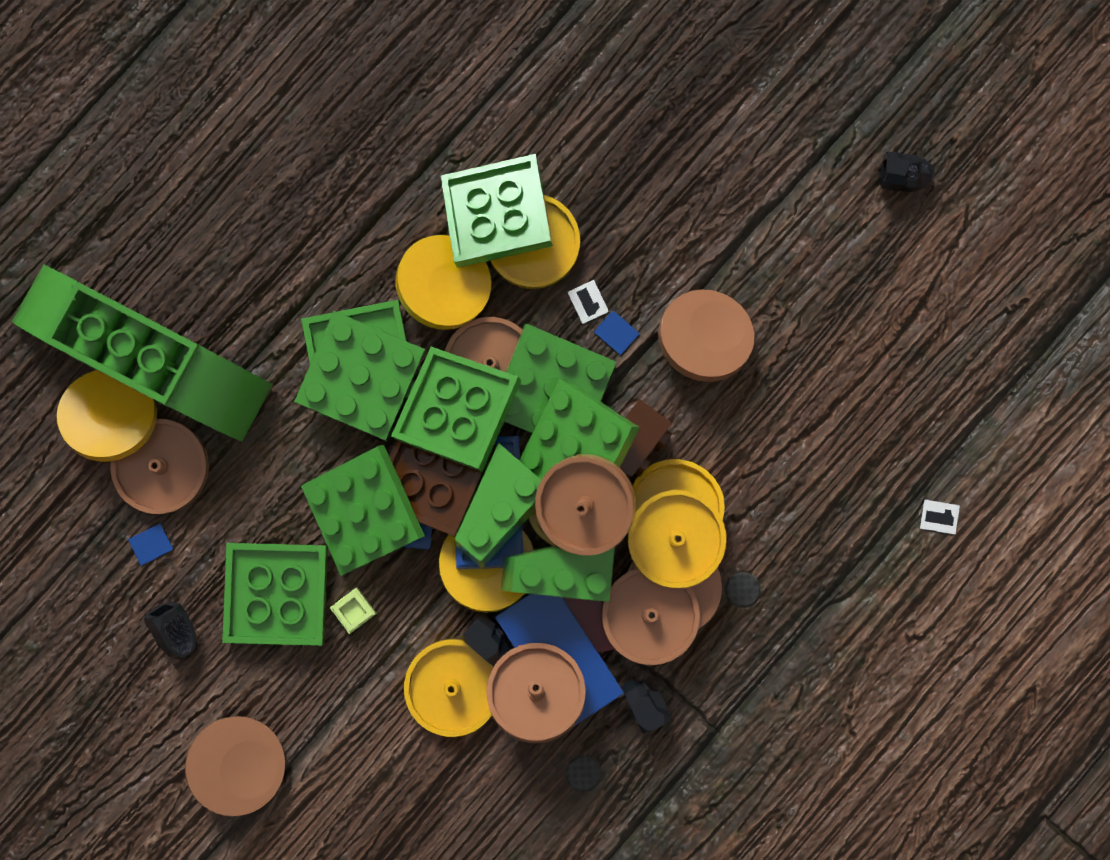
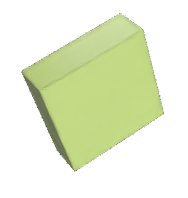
(353, 610)

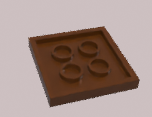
(436, 486)

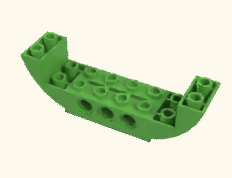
(141, 353)

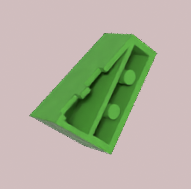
(498, 508)
(559, 574)

